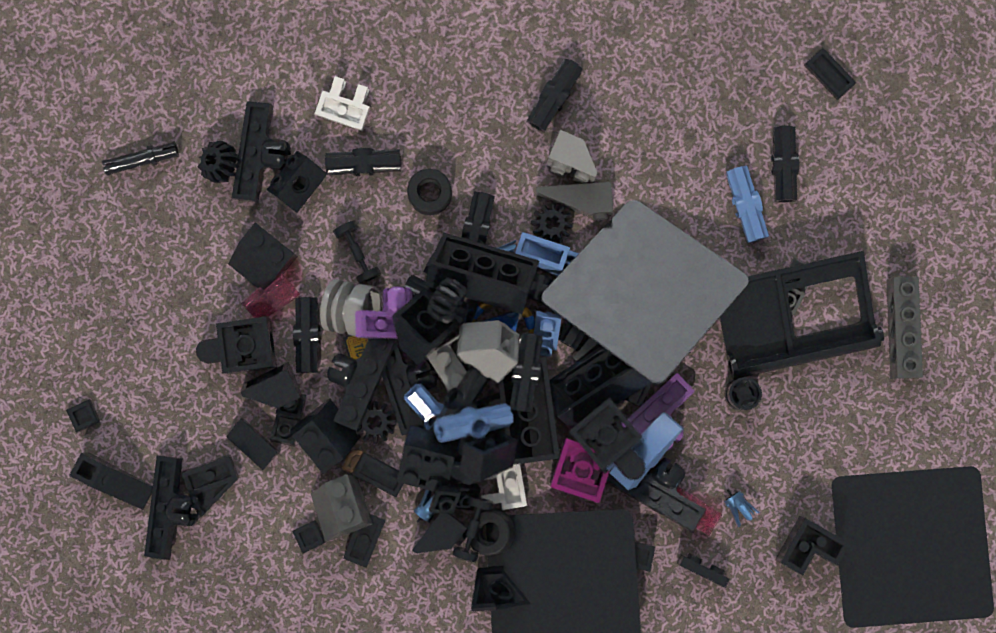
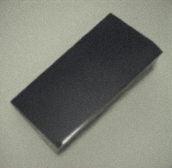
(252, 443)

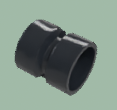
(743, 393)

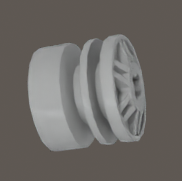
(341, 302)

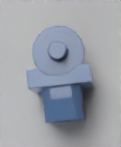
(547, 326)

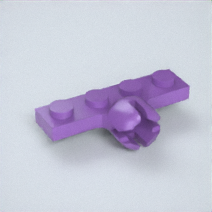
(380, 323)
(666, 400)

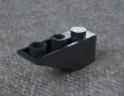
(111, 480)

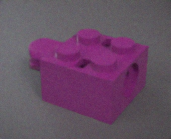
(579, 473)

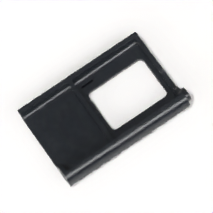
(760, 325)

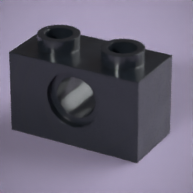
(308, 180)

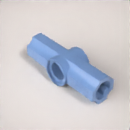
(747, 204)
(424, 404)
(473, 422)

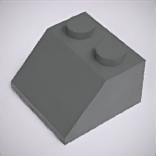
(340, 507)

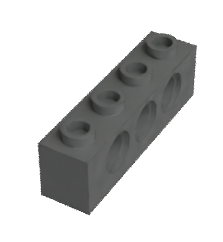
(904, 328)

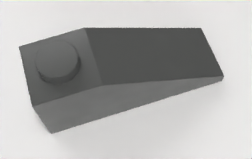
(586, 199)

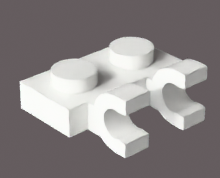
(342, 110)
(510, 489)

